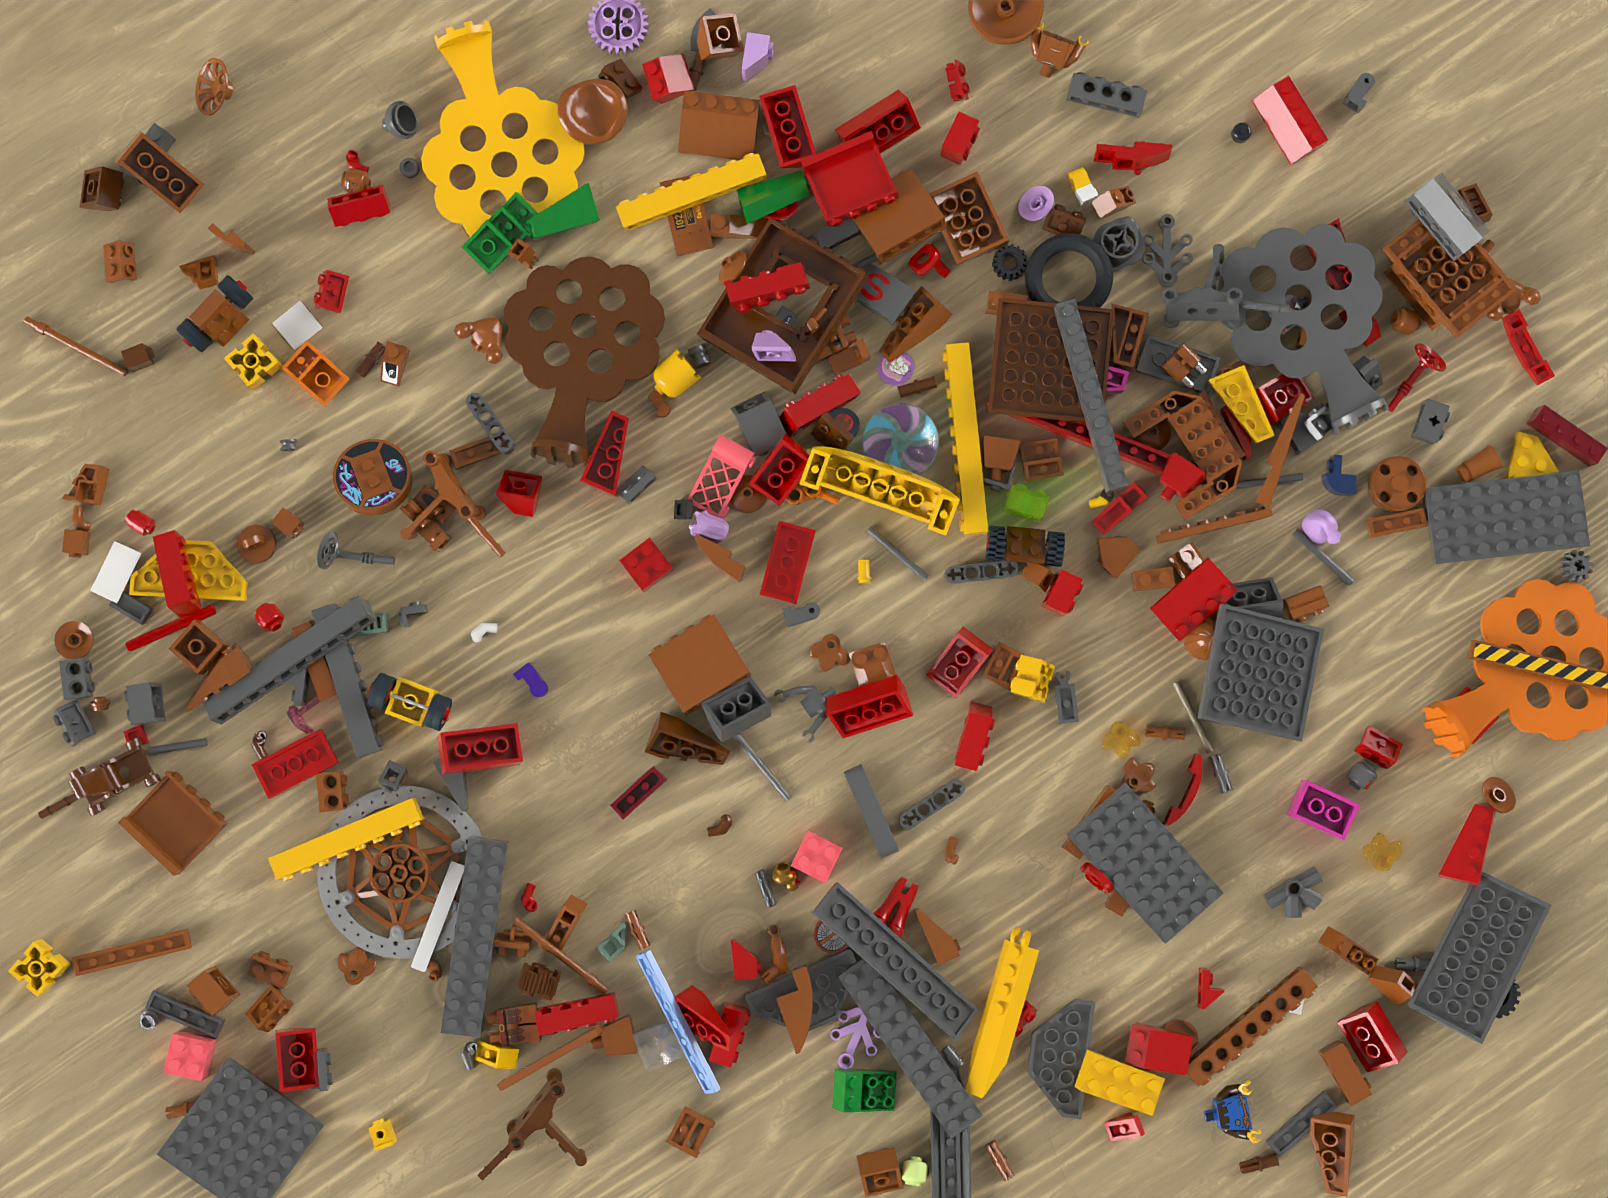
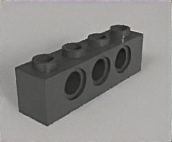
(1096, 98)

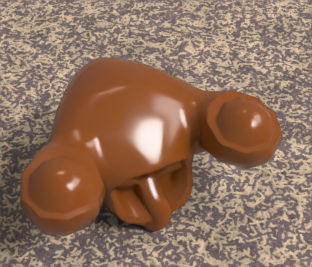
(1513, 301)
(485, 337)

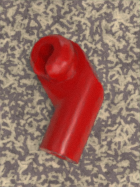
(528, 899)

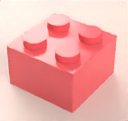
(816, 856)
(189, 1055)

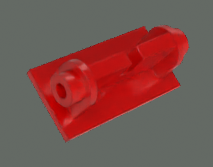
(960, 87)

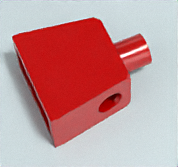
(1180, 478)

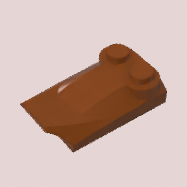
(872, 663)

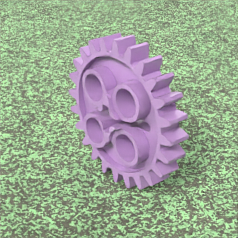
(601, 24)

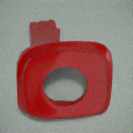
(932, 261)

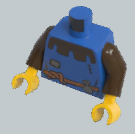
(1232, 1112)

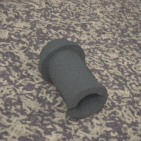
(953, 1057)

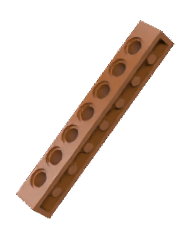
(1251, 1015)

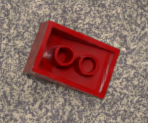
(1281, 395)
(959, 662)
(1158, 1049)

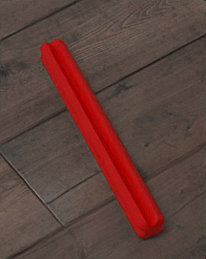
(169, 628)

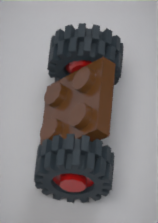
(1025, 545)

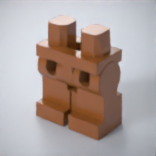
(842, 340)

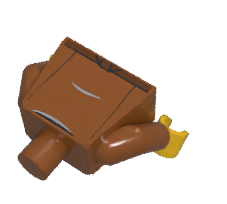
(1054, 50)

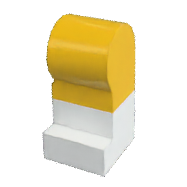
(1082, 186)

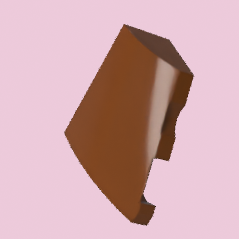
(89, 485)

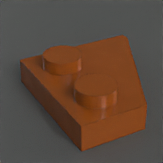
(202, 272)

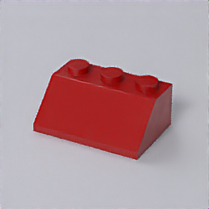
(780, 470)
(1372, 1037)
(297, 1059)

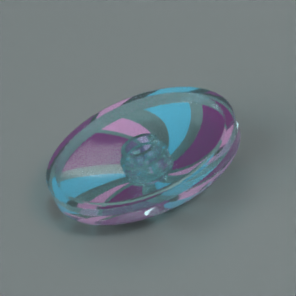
(901, 437)

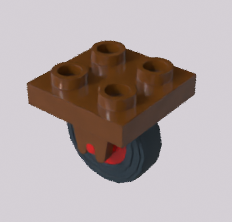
(837, 428)

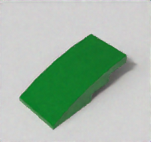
(498, 233)

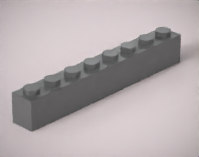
(351, 693)

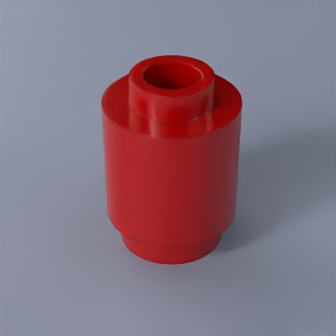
(140, 522)

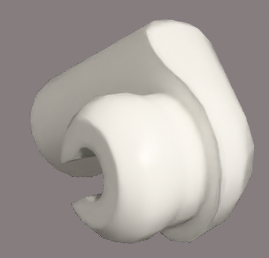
(481, 629)

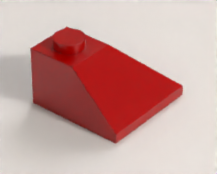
(520, 492)

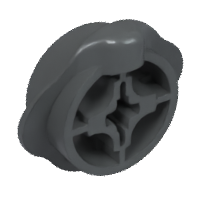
(1125, 226)

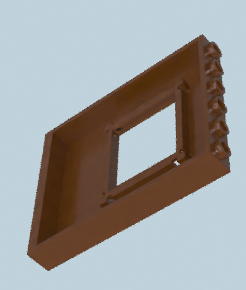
(736, 331)

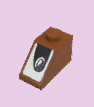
(393, 363)

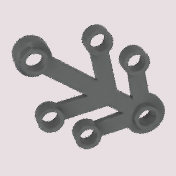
(1166, 253)

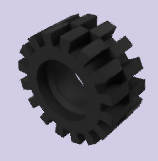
(1006, 273)

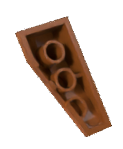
(920, 320)
(227, 669)
(1333, 1144)

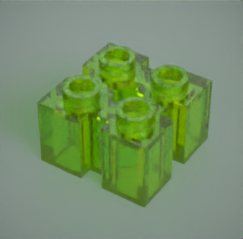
(1026, 503)

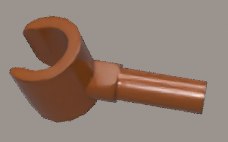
(812, 324)

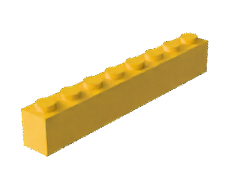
(691, 192)
(345, 839)

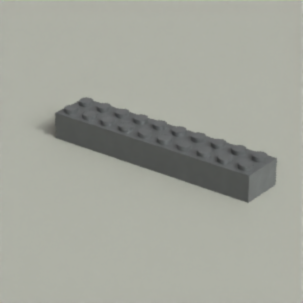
(474, 936)

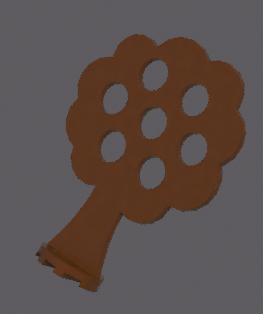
(564, 430)

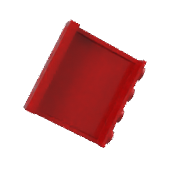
(849, 179)

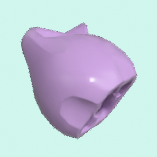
(1321, 527)

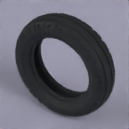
(1076, 243)

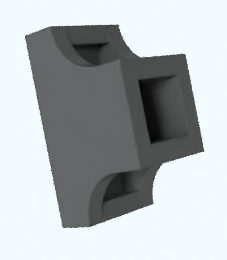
(1369, 371)

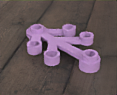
(859, 1028)

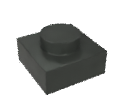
(683, 509)

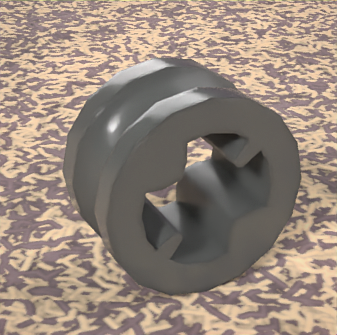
(288, 445)

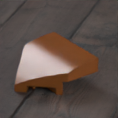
(1116, 554)

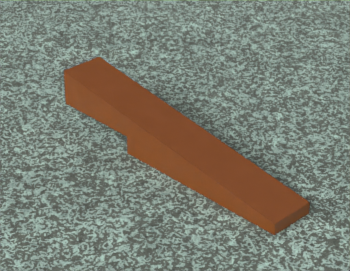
(1278, 455)

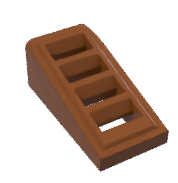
(1484, 210)

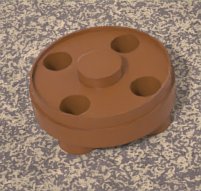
(1396, 484)

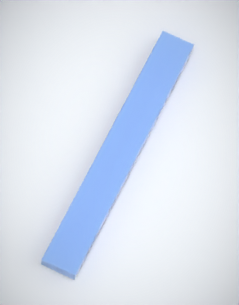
(677, 1022)

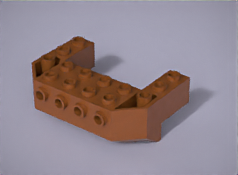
(1203, 440)

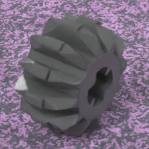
(1582, 564)

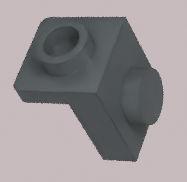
(413, 609)

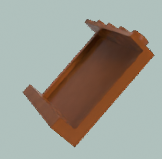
(904, 222)
(699, 663)
(173, 823)

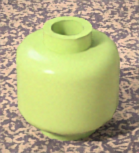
(914, 1171)

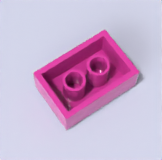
(1322, 809)

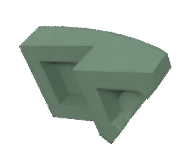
(613, 944)

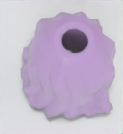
(709, 527)

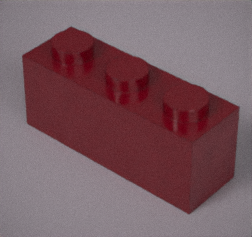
(638, 792)

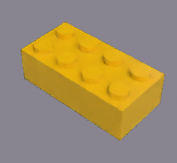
(1119, 1082)

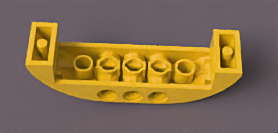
(881, 485)

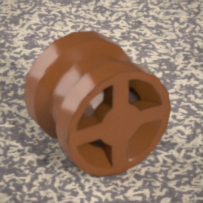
(411, 509)

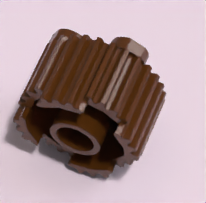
(538, 980)

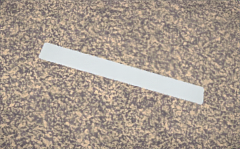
(438, 916)

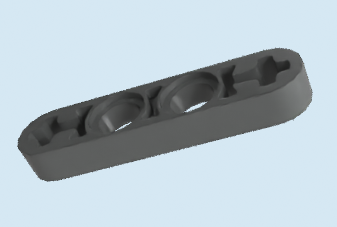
(490, 423)
(981, 574)
(933, 806)

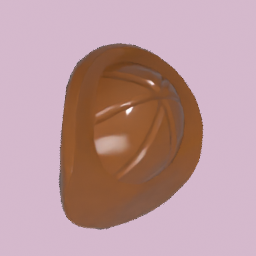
(593, 111)

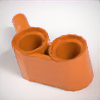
(805, 496)

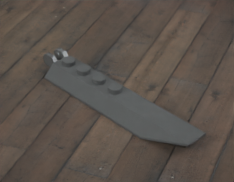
(950, 1158)

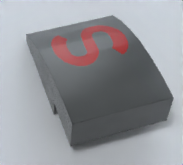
(884, 294)

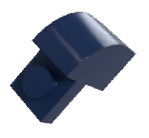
(1336, 482)

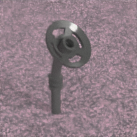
(333, 552)

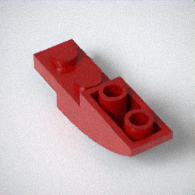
(1131, 158)

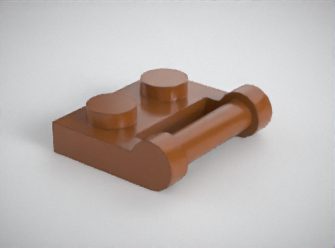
(999, 663)
(684, 1129)

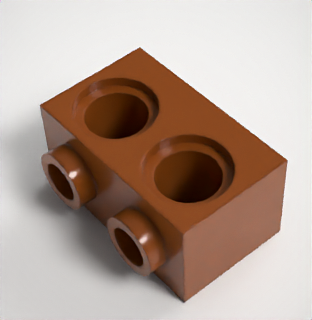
(325, 791)

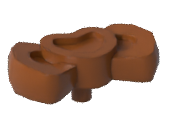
(662, 407)

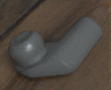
(468, 1053)

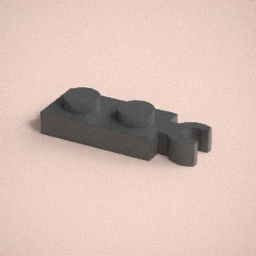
(1066, 700)

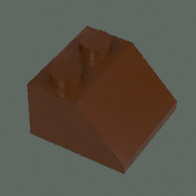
(101, 189)

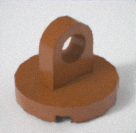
(256, 543)

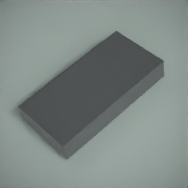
(132, 608)

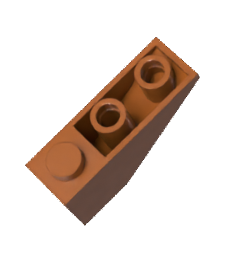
(1348, 950)

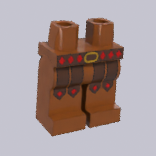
(509, 1025)

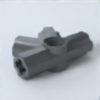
(1294, 900)

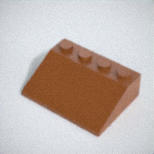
(718, 125)
(970, 219)

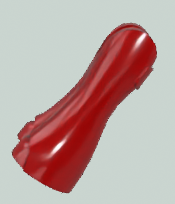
(898, 921)

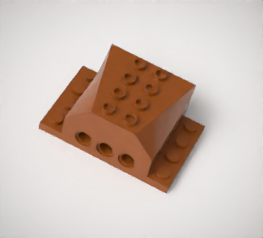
(1441, 288)

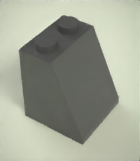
(759, 423)

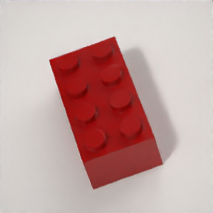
(479, 749)

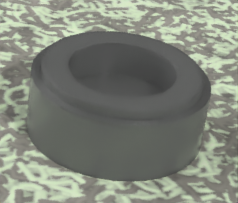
(409, 168)

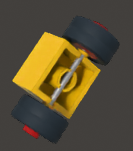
(410, 701)

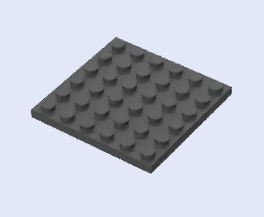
(1260, 673)
(240, 1136)

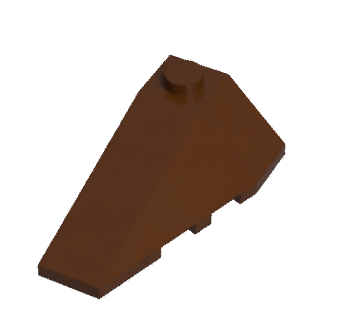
(679, 739)

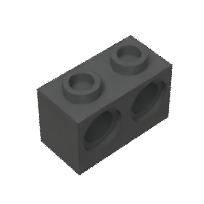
(71, 679)

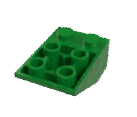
(864, 1090)

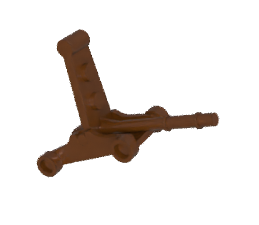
(105, 780)
(537, 1117)

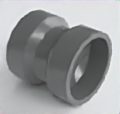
(699, 357)

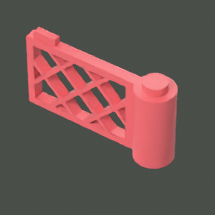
(733, 455)

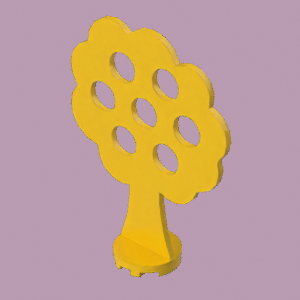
(470, 57)

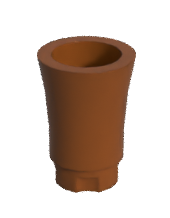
(1479, 464)

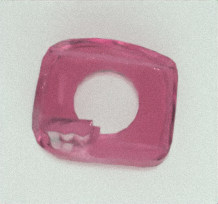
(295, 715)

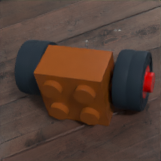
(217, 316)

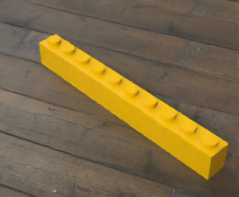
(966, 439)

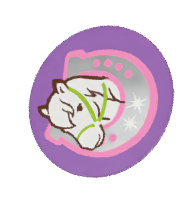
(896, 371)

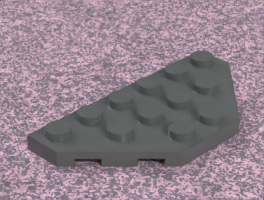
(827, 991)
(1058, 1054)

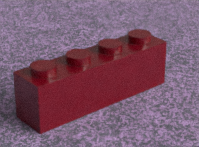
(1567, 435)

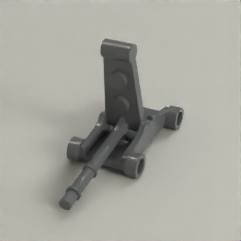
(1208, 303)

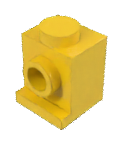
(389, 1136)

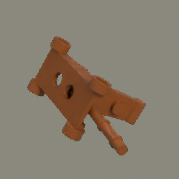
(451, 491)

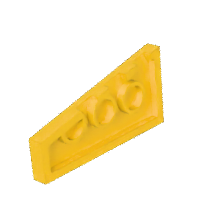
(1241, 399)

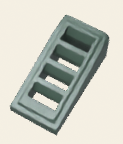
(384, 625)

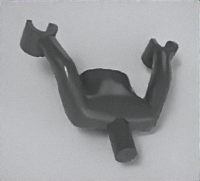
(813, 703)

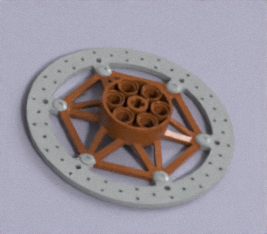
(410, 873)

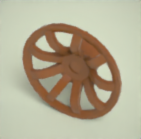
(219, 88)

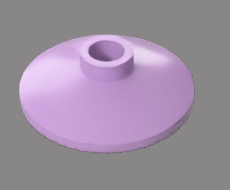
(1036, 203)

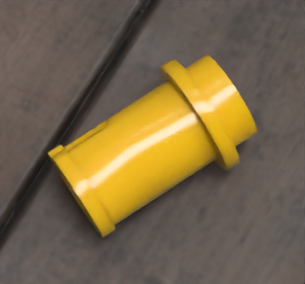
(864, 572)

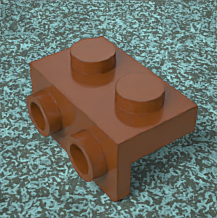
(120, 261)

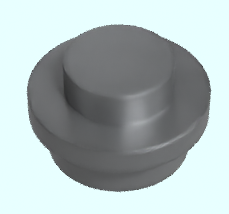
(149, 1019)

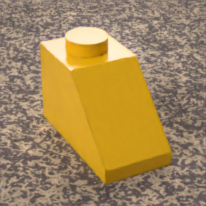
(496, 1055)

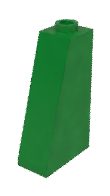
(771, 195)
(566, 214)

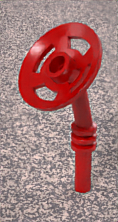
(1426, 361)

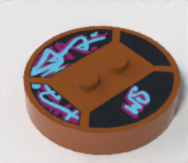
(372, 477)

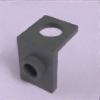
(997, 486)

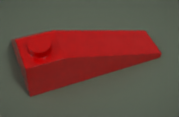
(703, 1018)

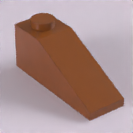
(735, 227)
(566, 922)
(940, 942)

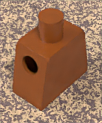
(999, 455)
(617, 1037)

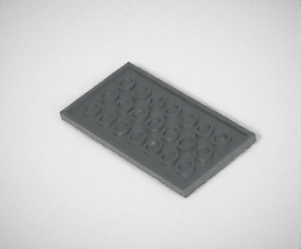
(1506, 517)
(1145, 863)
(1479, 957)

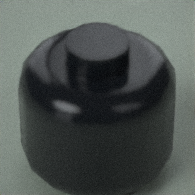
(1241, 132)

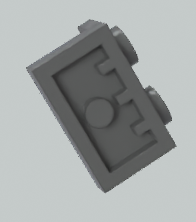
(1318, 421)
(636, 484)
(73, 722)

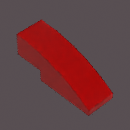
(1119, 508)

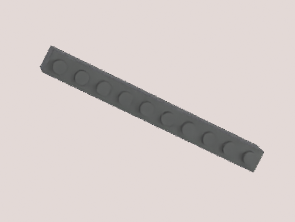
(1090, 396)
(290, 659)

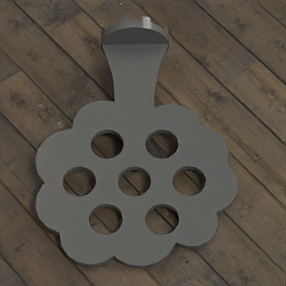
(1346, 390)

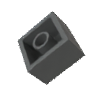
(145, 703)

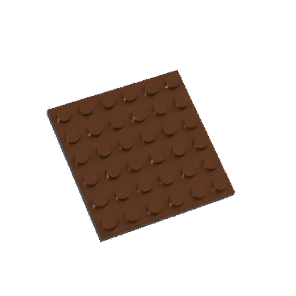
(1031, 363)

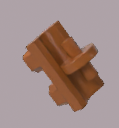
(512, 939)

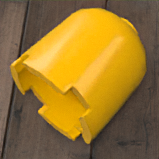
(675, 375)

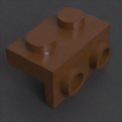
(622, 77)

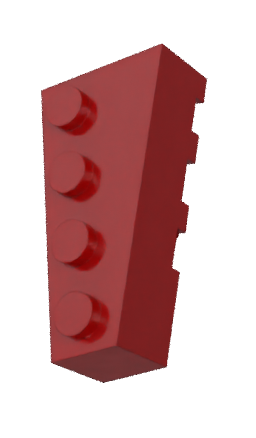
(767, 287)
(815, 404)
(605, 462)
(1470, 848)
(576, 1013)

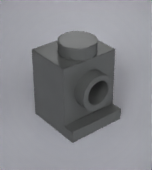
(390, 770)

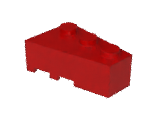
(735, 1018)

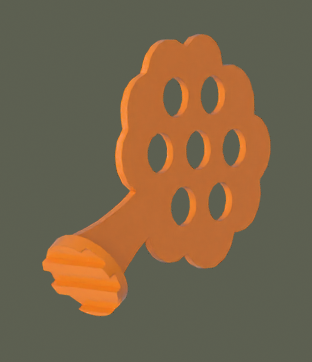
(1462, 718)

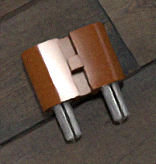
(1181, 363)

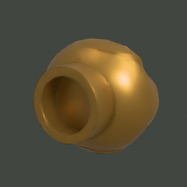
(786, 875)

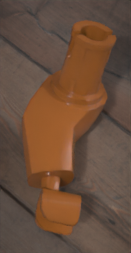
(780, 958)

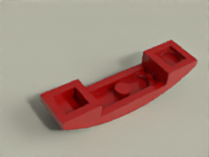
(1525, 349)
(1195, 768)

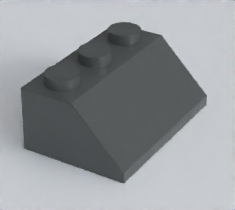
(1258, 596)
(736, 709)

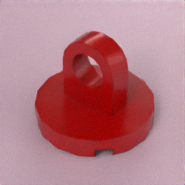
(1097, 878)

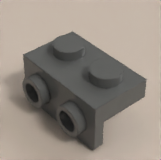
(325, 1077)

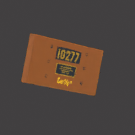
(689, 227)

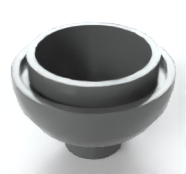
(400, 120)

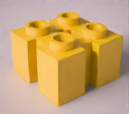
(242, 362)
(1032, 678)
(28, 967)

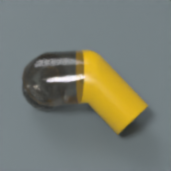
(1103, 499)

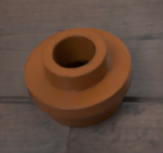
(100, 704)

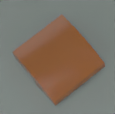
(231, 240)
(1041, 459)

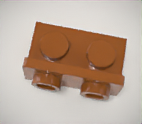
(1186, 560)
(269, 969)
(269, 1009)

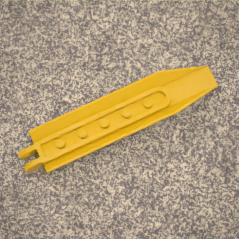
(1001, 1012)

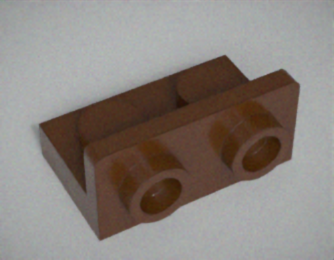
(1062, 221)

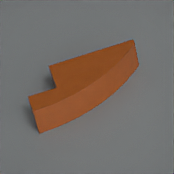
(797, 1007)

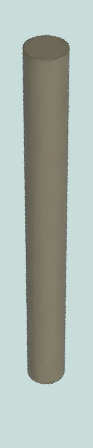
(1193, 717)

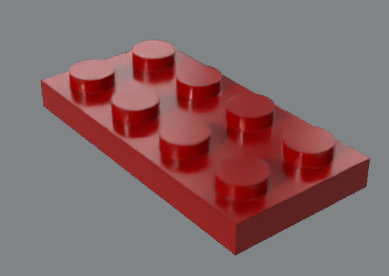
(787, 562)
(295, 763)

